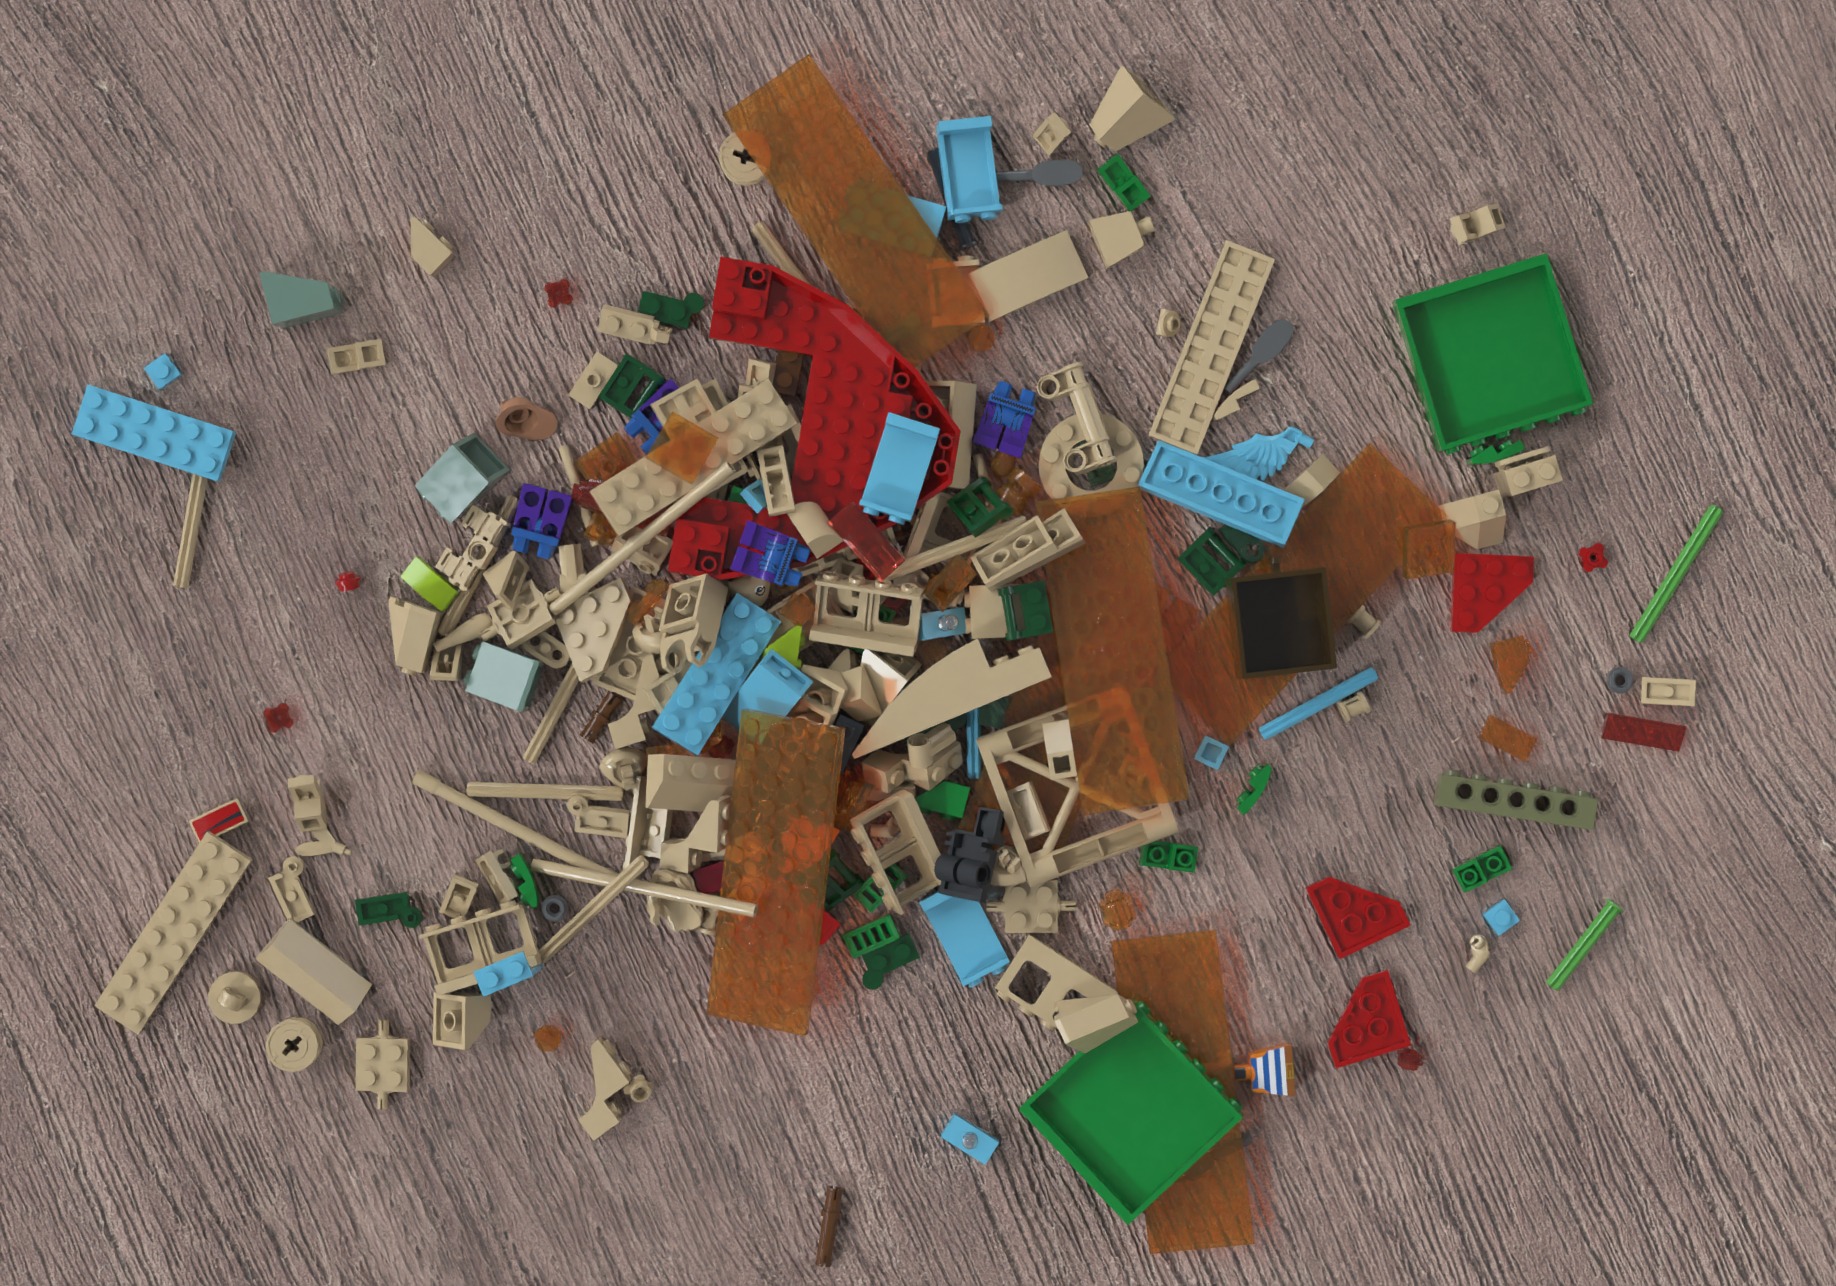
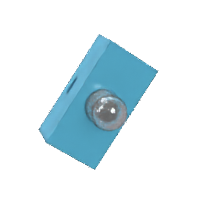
(942, 624)
(969, 1138)

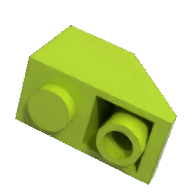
(788, 646)

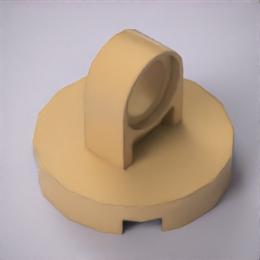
(235, 997)

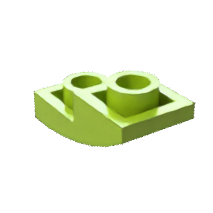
(429, 584)

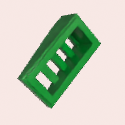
(895, 869)
(894, 935)

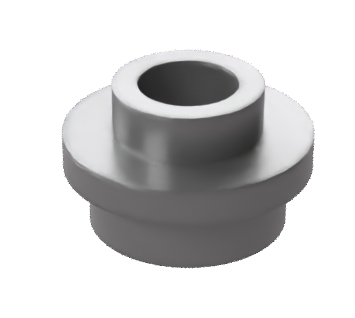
(1627, 676)
(548, 914)

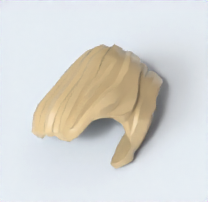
(677, 914)

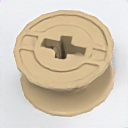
(732, 166)
(298, 1058)

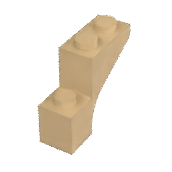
(632, 727)
(890, 770)
(707, 835)
(609, 1078)

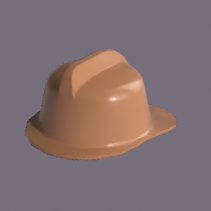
(525, 420)

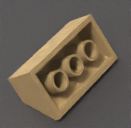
(959, 402)
(687, 781)

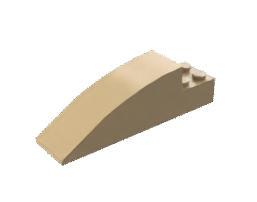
(951, 689)

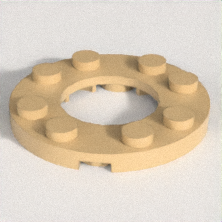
(1066, 435)

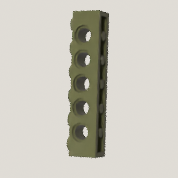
(1581, 816)

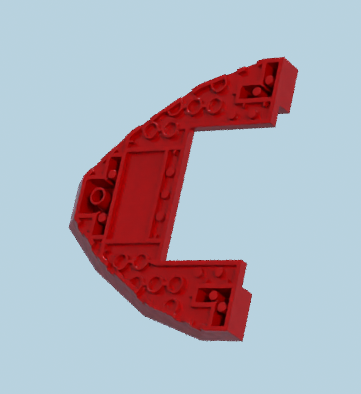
(847, 402)

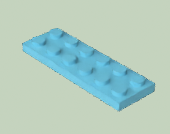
(153, 433)
(1221, 493)
(709, 689)

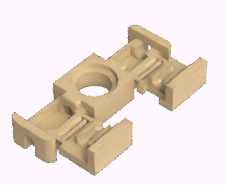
(489, 531)

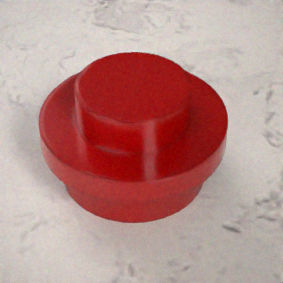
(348, 581)

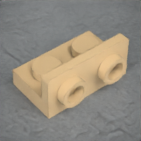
(650, 556)

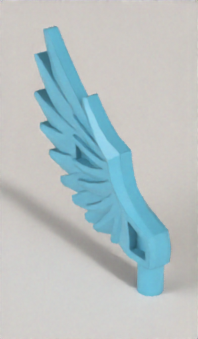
(1262, 453)

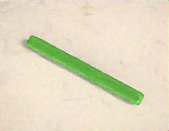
(1676, 573)

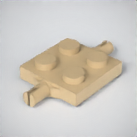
(525, 620)
(1031, 908)
(383, 1064)

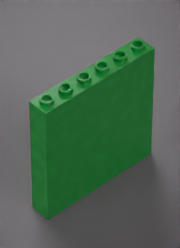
(1492, 354)
(1132, 1114)

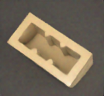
(814, 527)

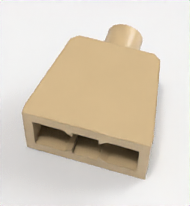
(1119, 236)

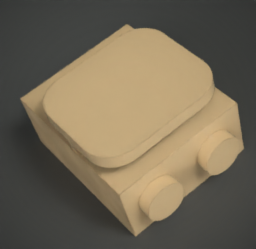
(1527, 472)
(987, 612)

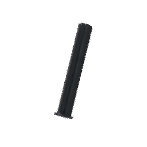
(962, 230)

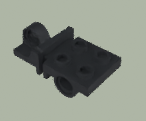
(970, 859)

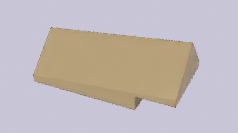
(1026, 549)
(822, 698)
(314, 971)

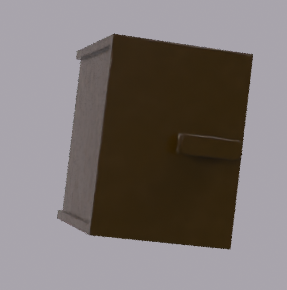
(1280, 622)

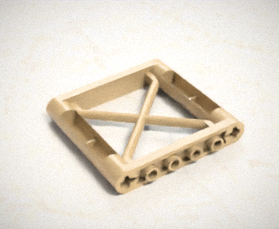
(1050, 864)

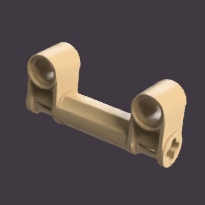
(1072, 383)

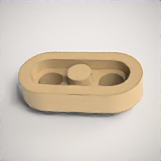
(546, 648)

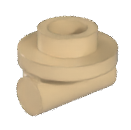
(1168, 323)

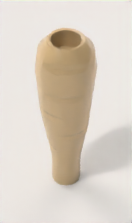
(465, 632)

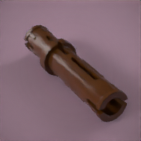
(830, 1214)

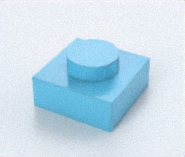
(163, 371)
(755, 496)
(1211, 752)
(1500, 917)

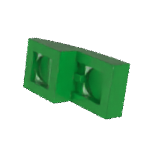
(1123, 182)

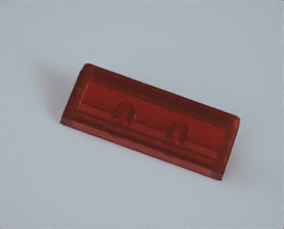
(866, 541)
(1643, 732)

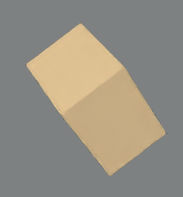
(1313, 479)
(507, 578)
(447, 664)
(860, 697)

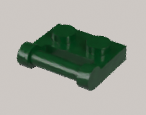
(625, 381)
(973, 512)
(1205, 567)
(1034, 609)
(834, 891)

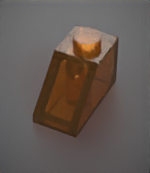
(1510, 660)

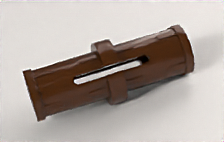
(600, 717)

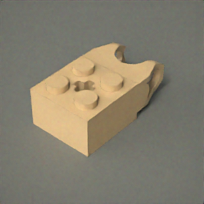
(691, 620)

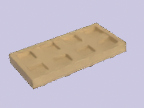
(694, 406)

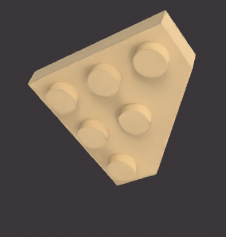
(594, 627)

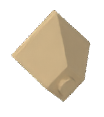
(459, 1018)

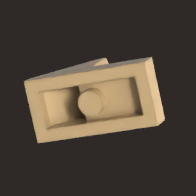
(458, 897)

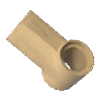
(571, 566)
(924, 746)

